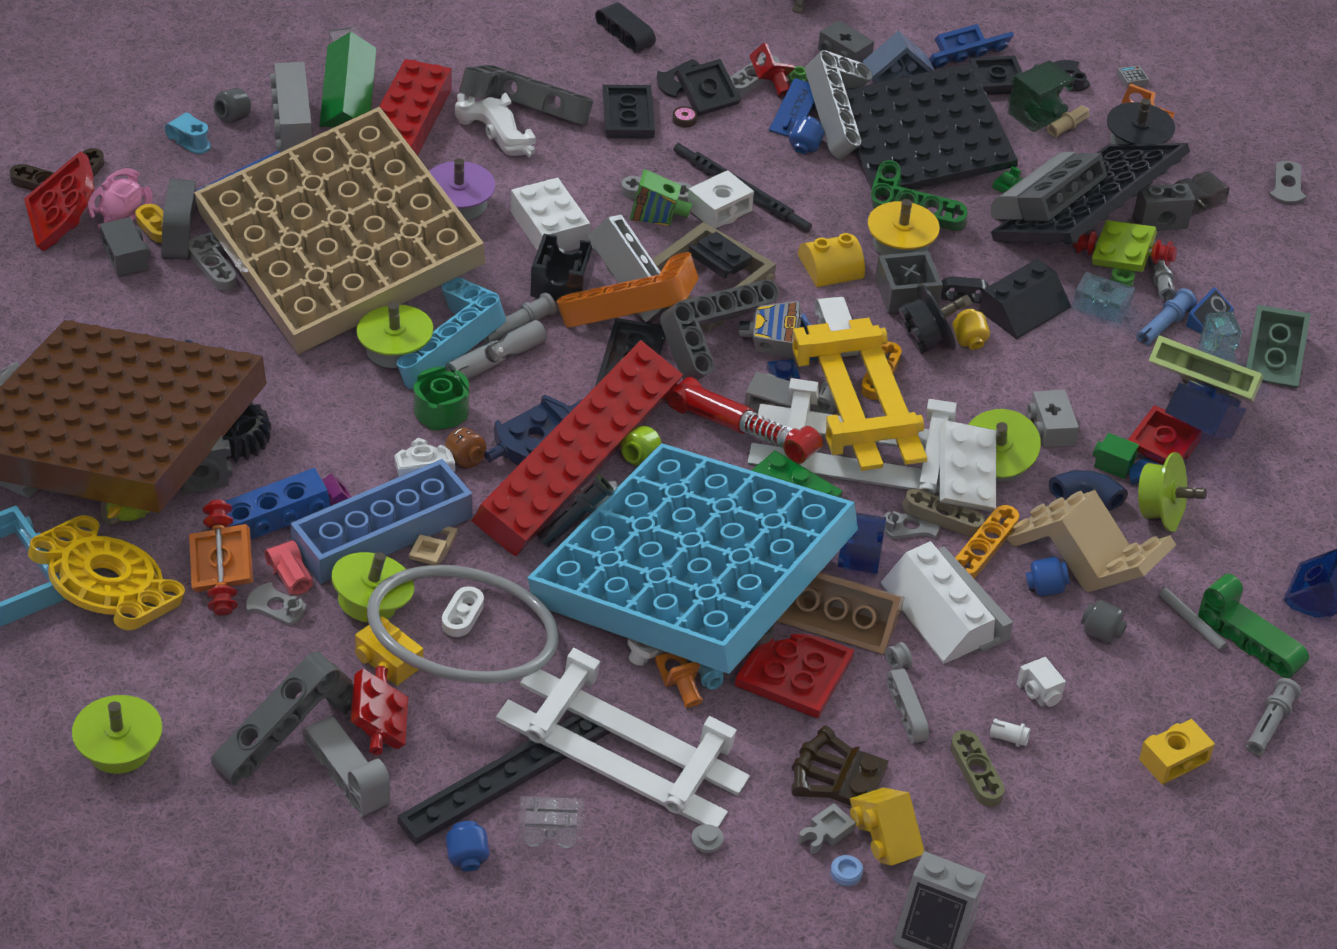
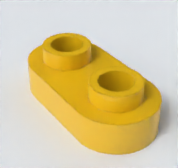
(150, 220)

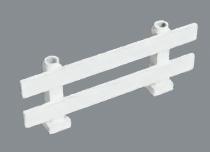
(805, 393)
(697, 762)

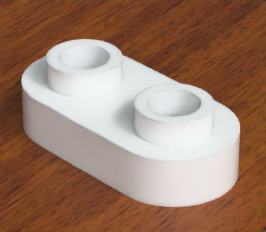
(460, 613)

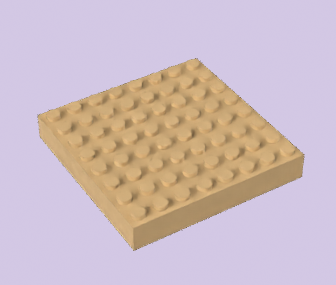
(339, 229)

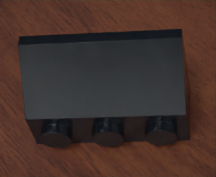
(1024, 299)

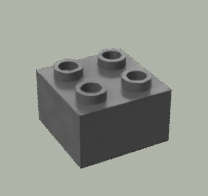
(899, 275)

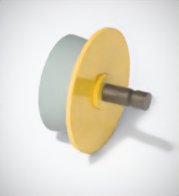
(902, 227)

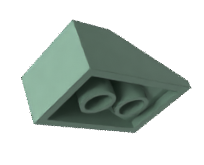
(1278, 344)

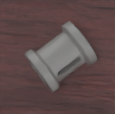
(825, 400)

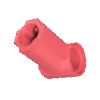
(288, 564)

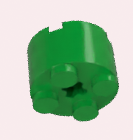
(441, 398)

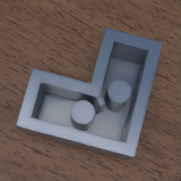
(897, 58)

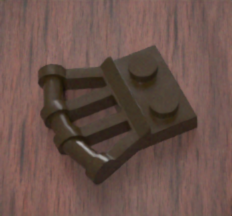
(857, 774)

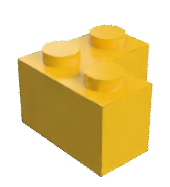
(891, 822)

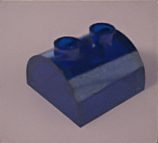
(1315, 586)

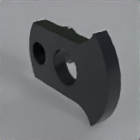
(666, 80)
(1080, 80)

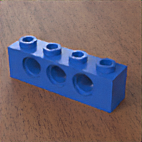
(279, 503)

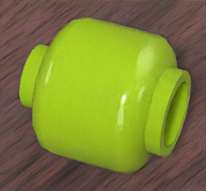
(639, 444)

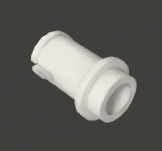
(1010, 732)

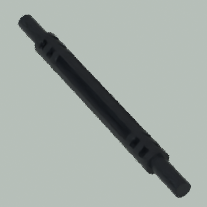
(761, 198)

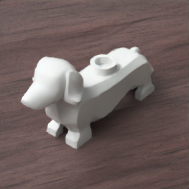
(498, 122)

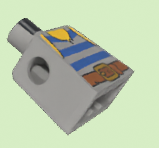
(773, 328)

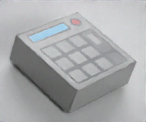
(1132, 75)

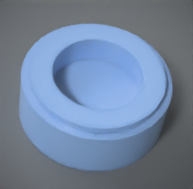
(846, 870)

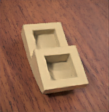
(433, 550)

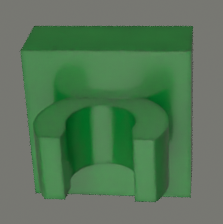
(1007, 180)

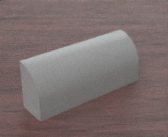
(1007, 204)

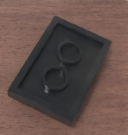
(628, 111)

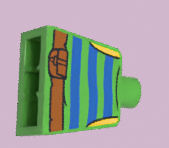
(658, 200)

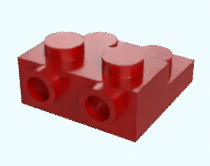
(1164, 434)

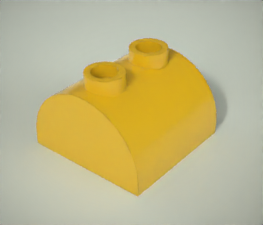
(833, 259)

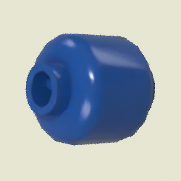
(806, 135)
(1048, 576)
(467, 845)

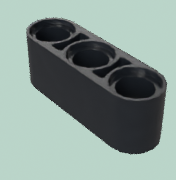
(626, 27)

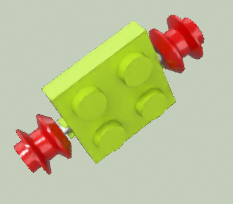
(1125, 246)

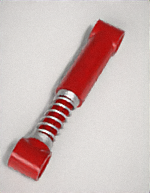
(692, 397)

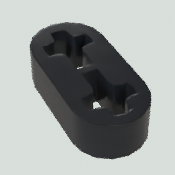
(962, 287)

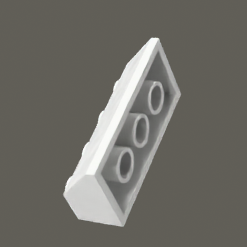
(939, 603)

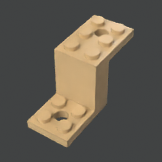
(1090, 541)

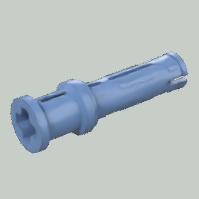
(1172, 311)

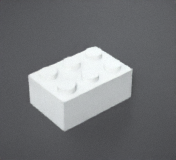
(549, 210)

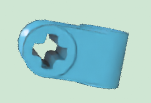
(189, 133)

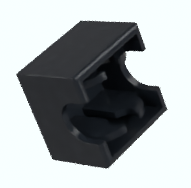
(561, 271)

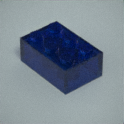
(1206, 409)

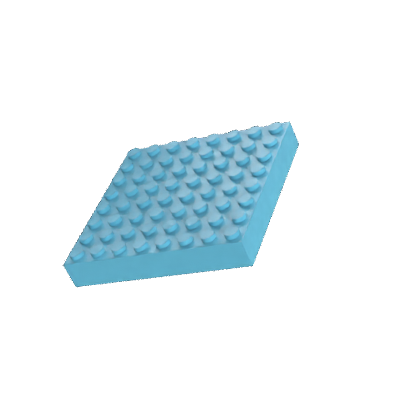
(694, 556)

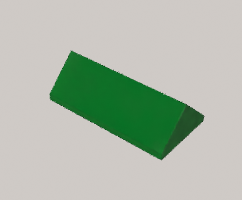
(347, 80)

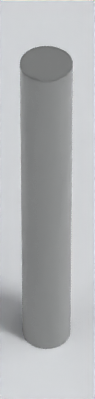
(1196, 622)

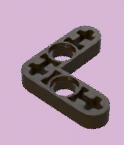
(30, 176)

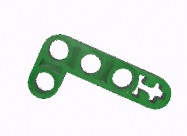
(892, 189)
(1249, 631)

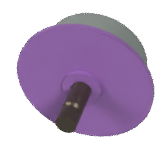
(466, 185)

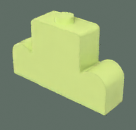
(1206, 368)

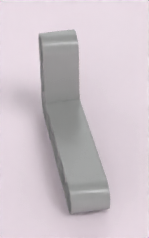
(828, 78)

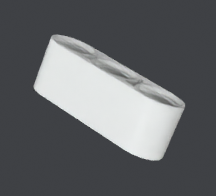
(836, 314)

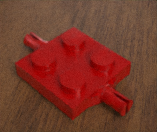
(379, 710)

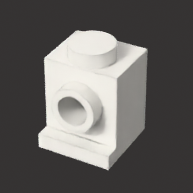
(1041, 682)

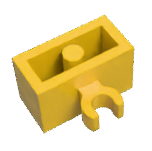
(371, 651)

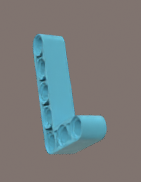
(476, 317)

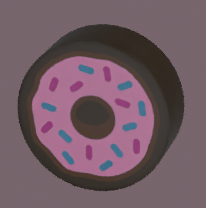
(684, 117)

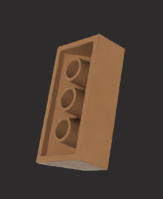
(846, 612)

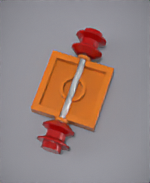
(220, 557)

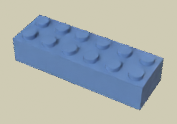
(383, 518)

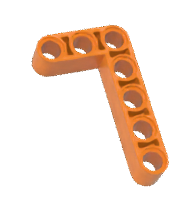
(633, 296)

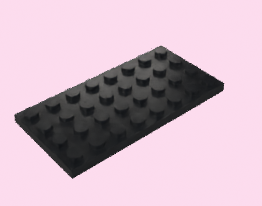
(1128, 171)

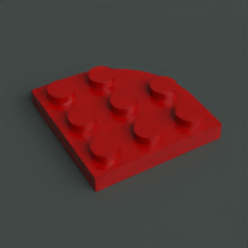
(60, 201)
(796, 671)

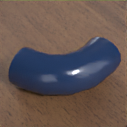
(1070, 482)

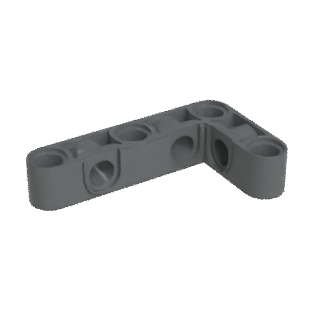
(493, 80)
(281, 714)

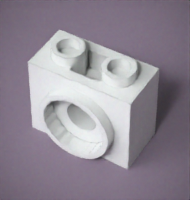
(720, 199)

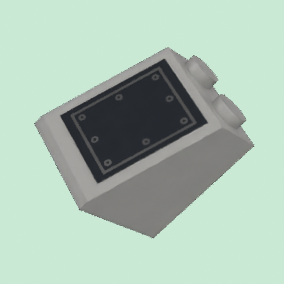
(939, 905)

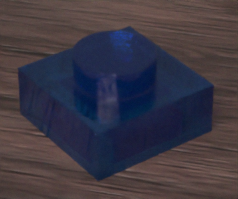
(783, 369)

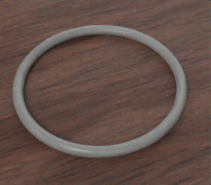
(450, 673)

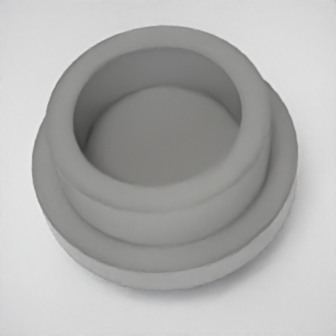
(707, 838)

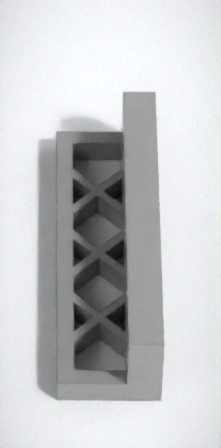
(1003, 623)

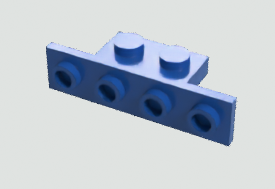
(966, 42)

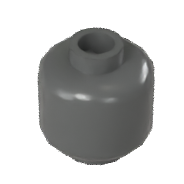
(232, 105)
(1104, 621)

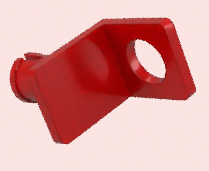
(772, 71)

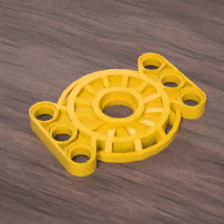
(74, 560)

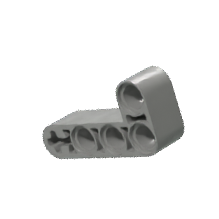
(364, 782)

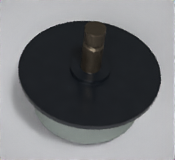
(1140, 123)

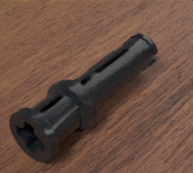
(584, 502)

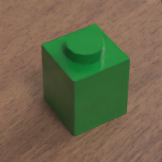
(1115, 455)

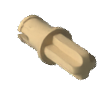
(1068, 121)

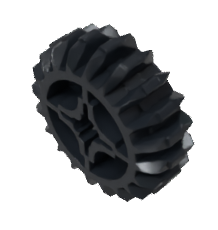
(250, 433)

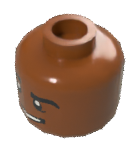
(466, 447)

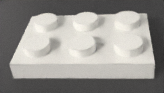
(967, 466)

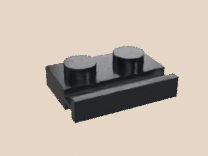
(720, 255)

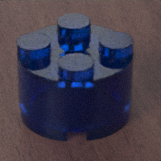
(864, 548)

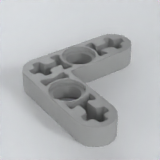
(211, 252)

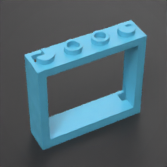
(37, 598)

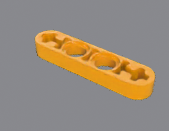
(986, 544)

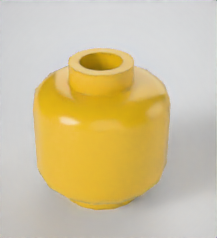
(971, 329)

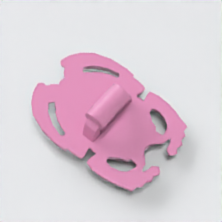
(120, 197)

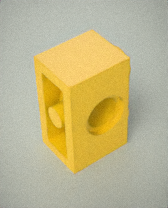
(1176, 751)

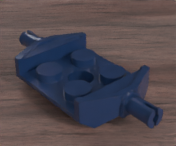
(513, 436)

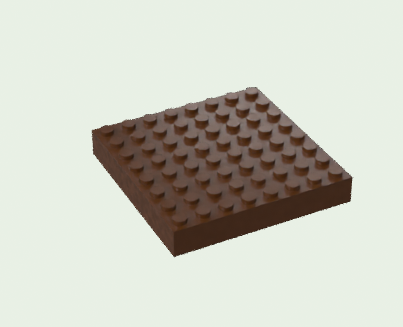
(120, 413)

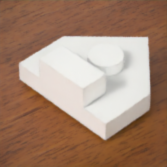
(421, 455)

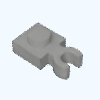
(828, 826)

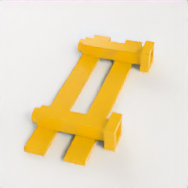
(855, 428)

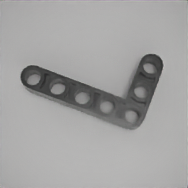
(683, 322)

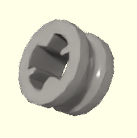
(898, 656)

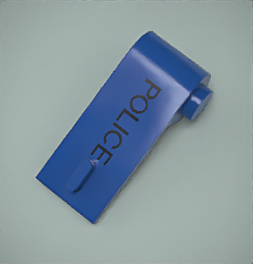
(795, 105)

